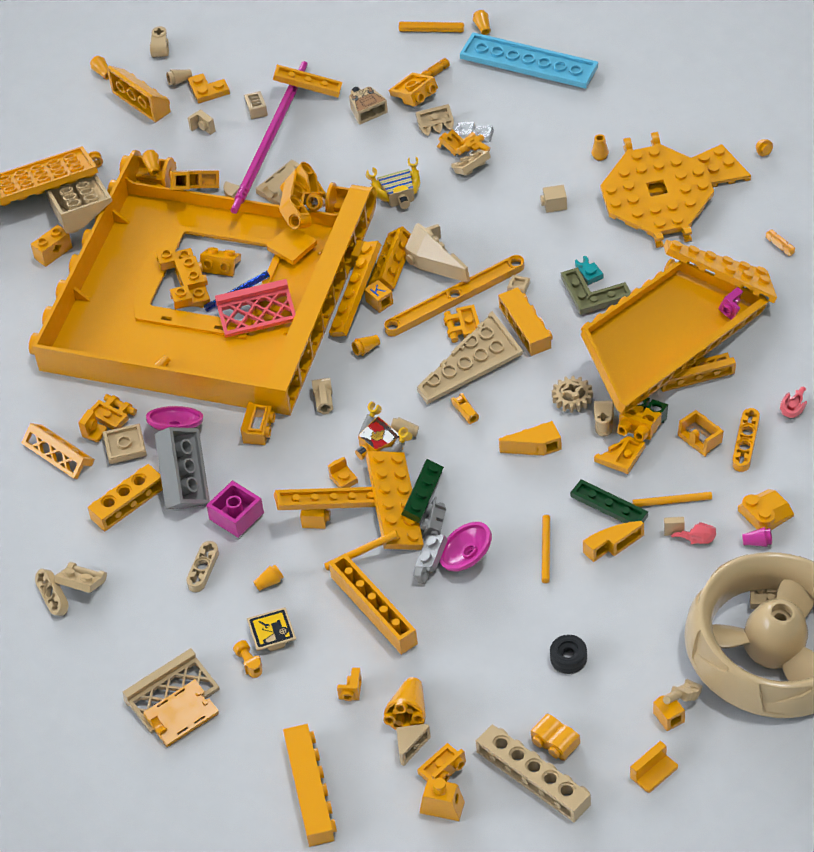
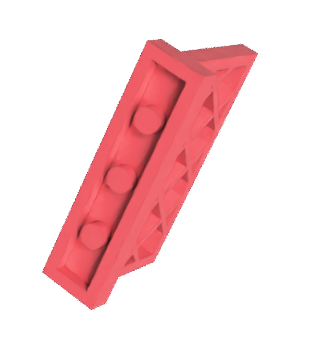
(253, 296)

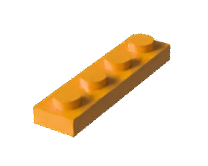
(307, 81)

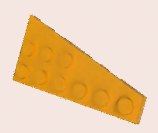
(720, 166)
(725, 268)

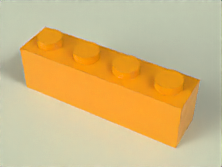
(525, 321)

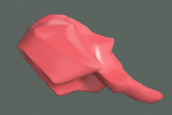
(792, 406)
(700, 533)

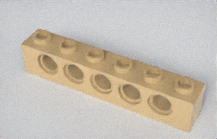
(553, 794)

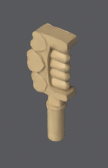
(686, 692)

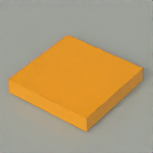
(292, 245)

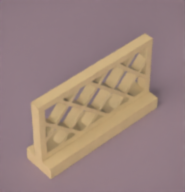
(164, 675)

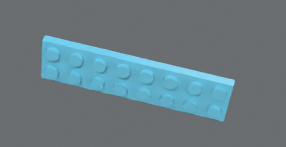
(529, 60)

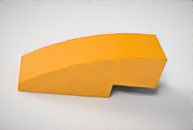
(612, 539)

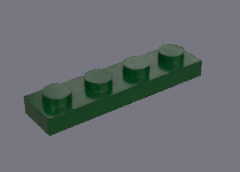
(422, 490)
(607, 503)

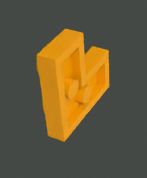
(207, 91)

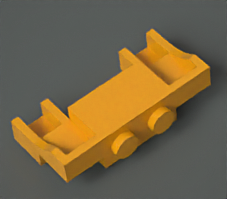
(189, 274)

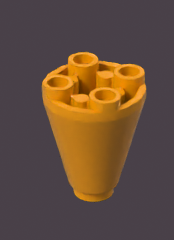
(406, 705)

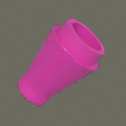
(758, 537)

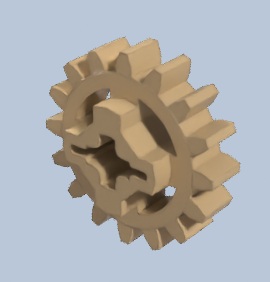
(572, 394)

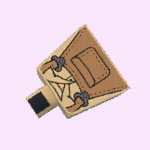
(367, 104)

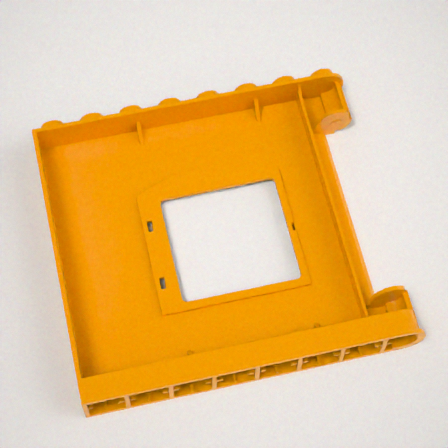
(113, 334)

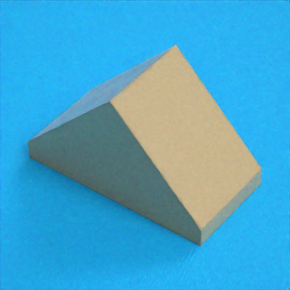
(411, 740)

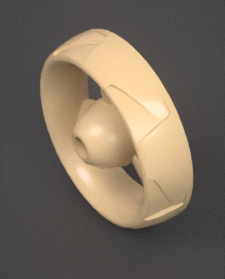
(772, 635)

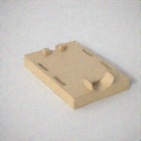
(270, 187)

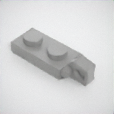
(429, 556)

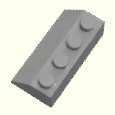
(182, 467)

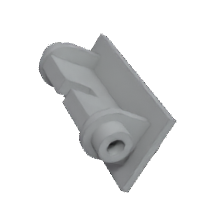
(434, 512)

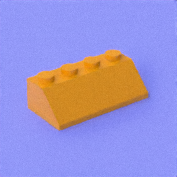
(138, 94)

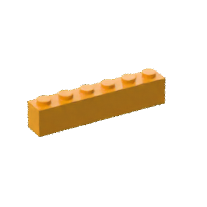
(373, 603)
(309, 786)

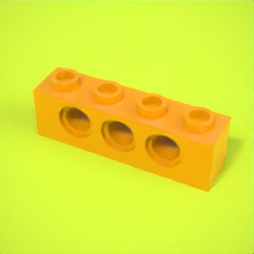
(125, 497)

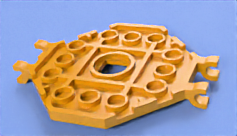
(629, 198)

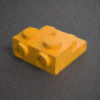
(414, 88)

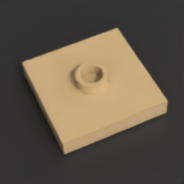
(124, 443)

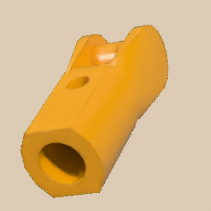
(465, 409)

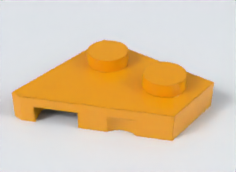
(621, 455)

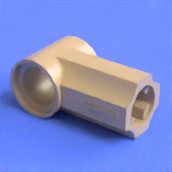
(322, 392)

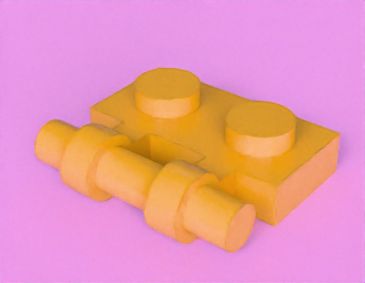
(467, 319)
(109, 415)

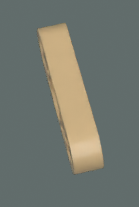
(203, 574)
(57, 602)

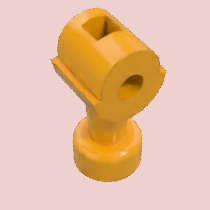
(251, 663)

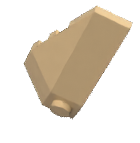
(432, 256)

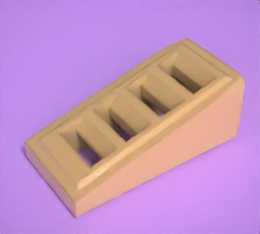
(256, 105)

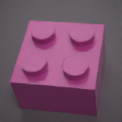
(235, 508)

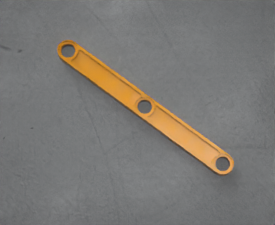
(443, 300)

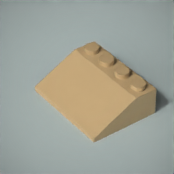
(78, 202)

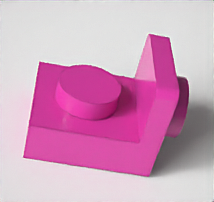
(730, 303)

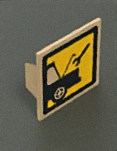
(271, 629)

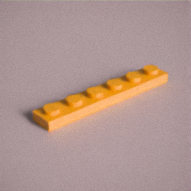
(355, 289)
(324, 498)

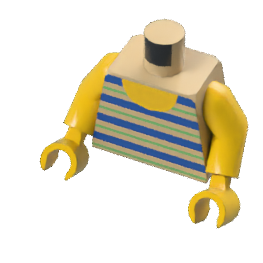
(397, 187)

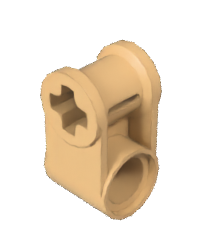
(159, 43)
(603, 417)

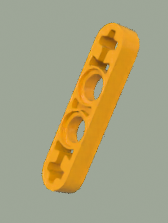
(743, 439)

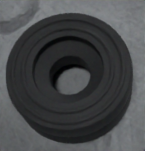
(571, 664)

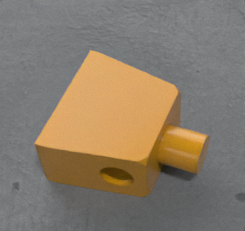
(442, 799)

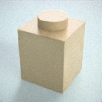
(554, 198)

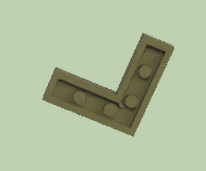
(590, 301)

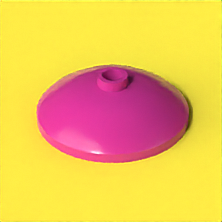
(174, 417)
(466, 546)

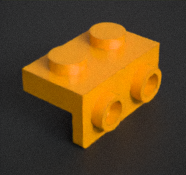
(219, 261)
(443, 763)

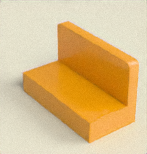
(653, 768)

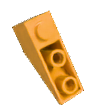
(532, 441)

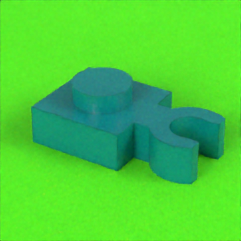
(590, 272)

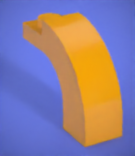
(194, 179)

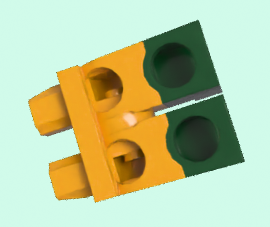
(643, 420)

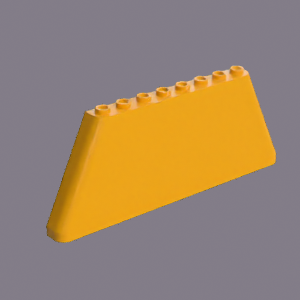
(662, 331)

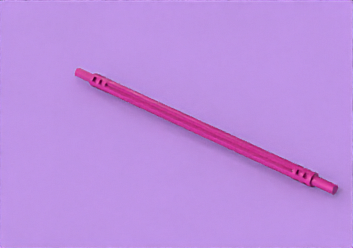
(265, 144)

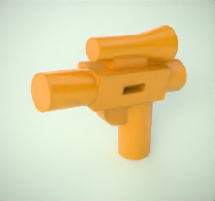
(472, 142)

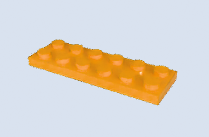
(391, 491)

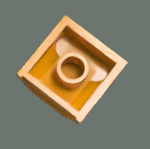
(765, 509)

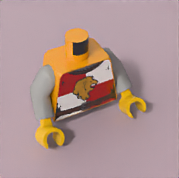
(378, 435)

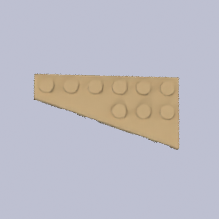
(475, 356)

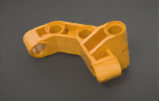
(294, 194)

